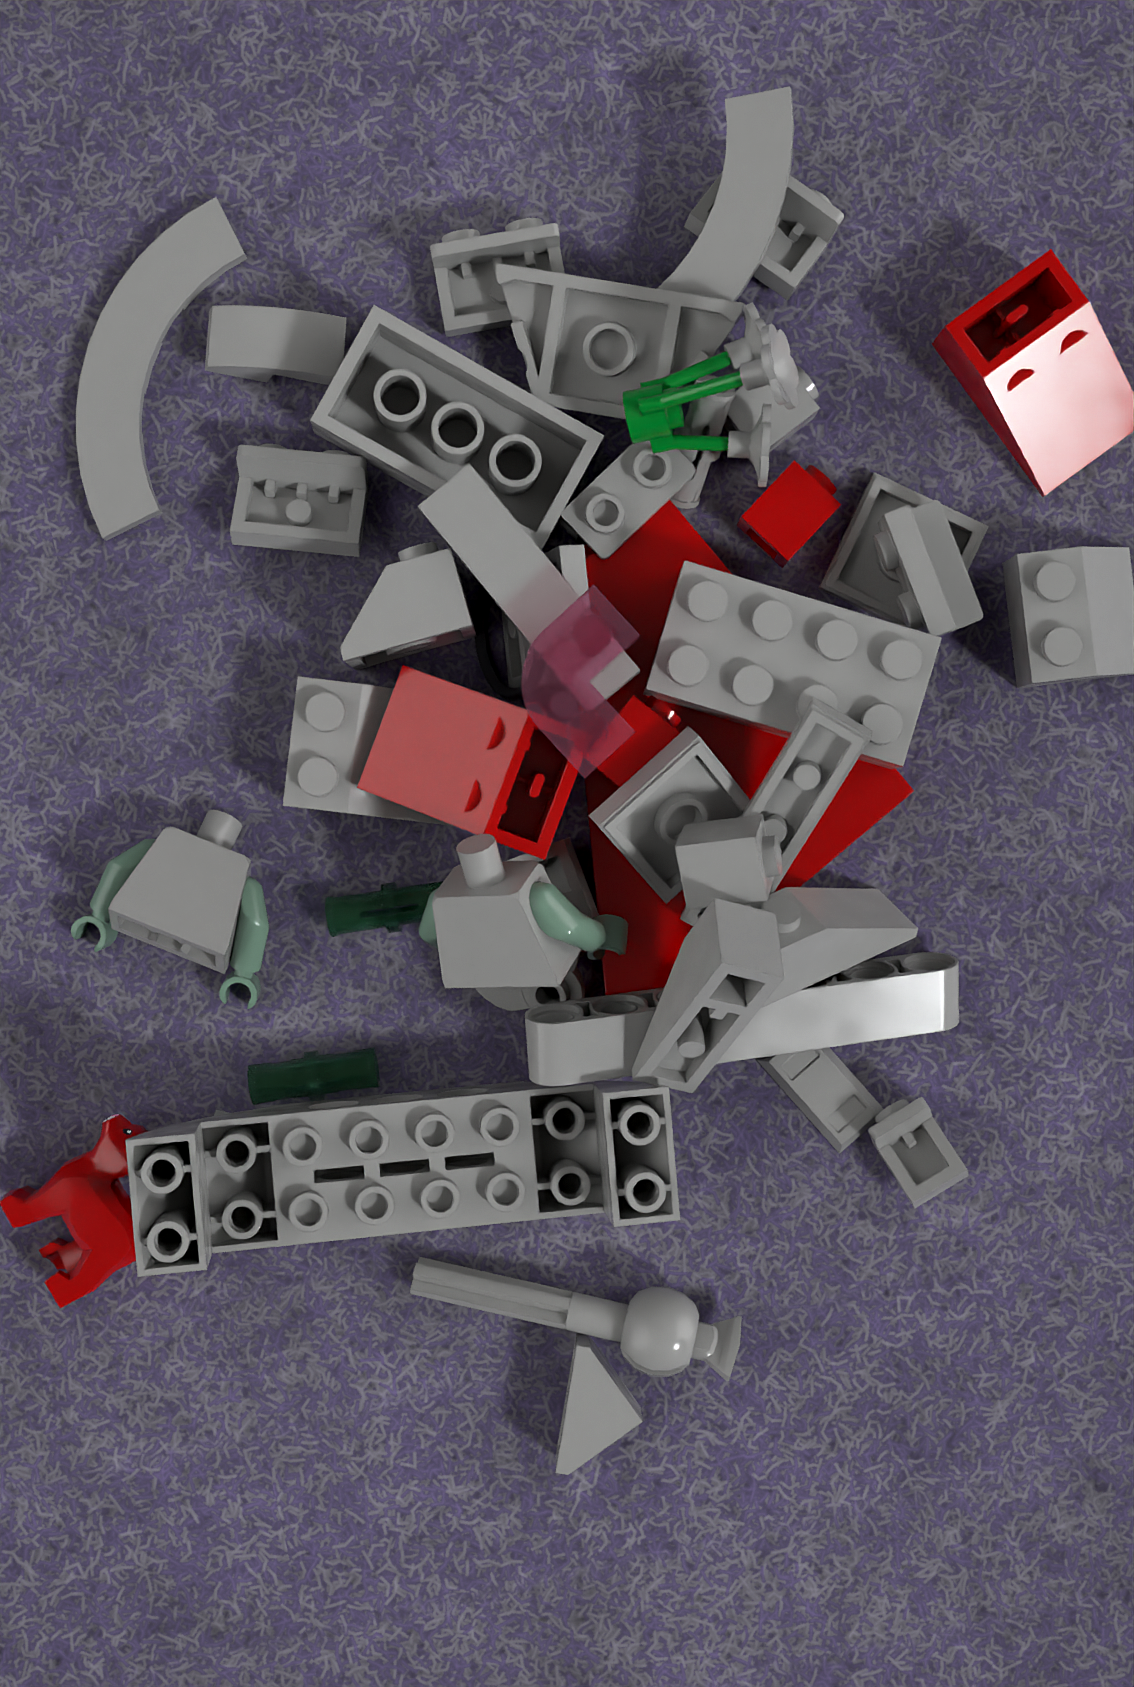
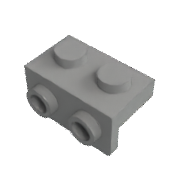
(800, 238)
(467, 266)
(300, 500)
(929, 568)

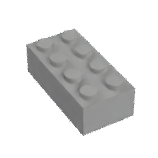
(433, 411)
(768, 651)

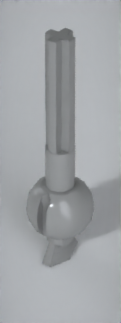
(655, 1329)

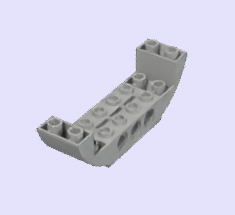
(400, 1167)

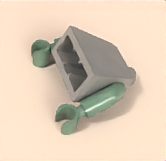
(188, 900)
(509, 923)

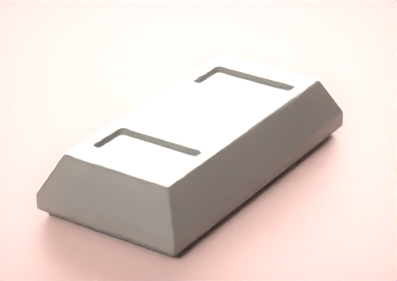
(825, 1093)

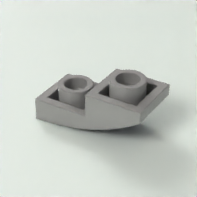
(274, 341)

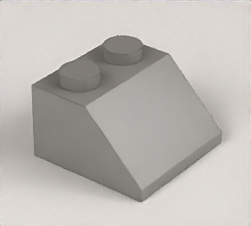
(410, 609)
(1070, 614)

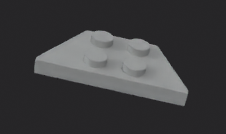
(604, 337)

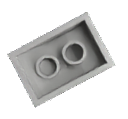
(330, 746)

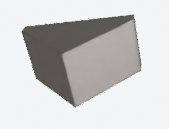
(595, 1407)

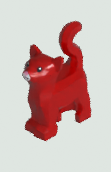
(92, 1206)

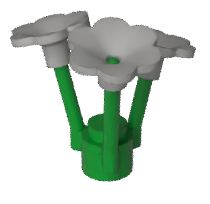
(762, 361)

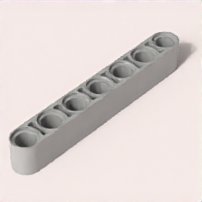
(862, 1004)

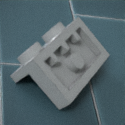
(625, 497)

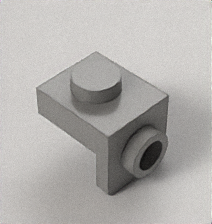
(916, 1150)

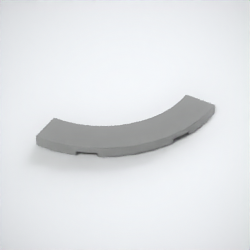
(747, 198)
(123, 355)

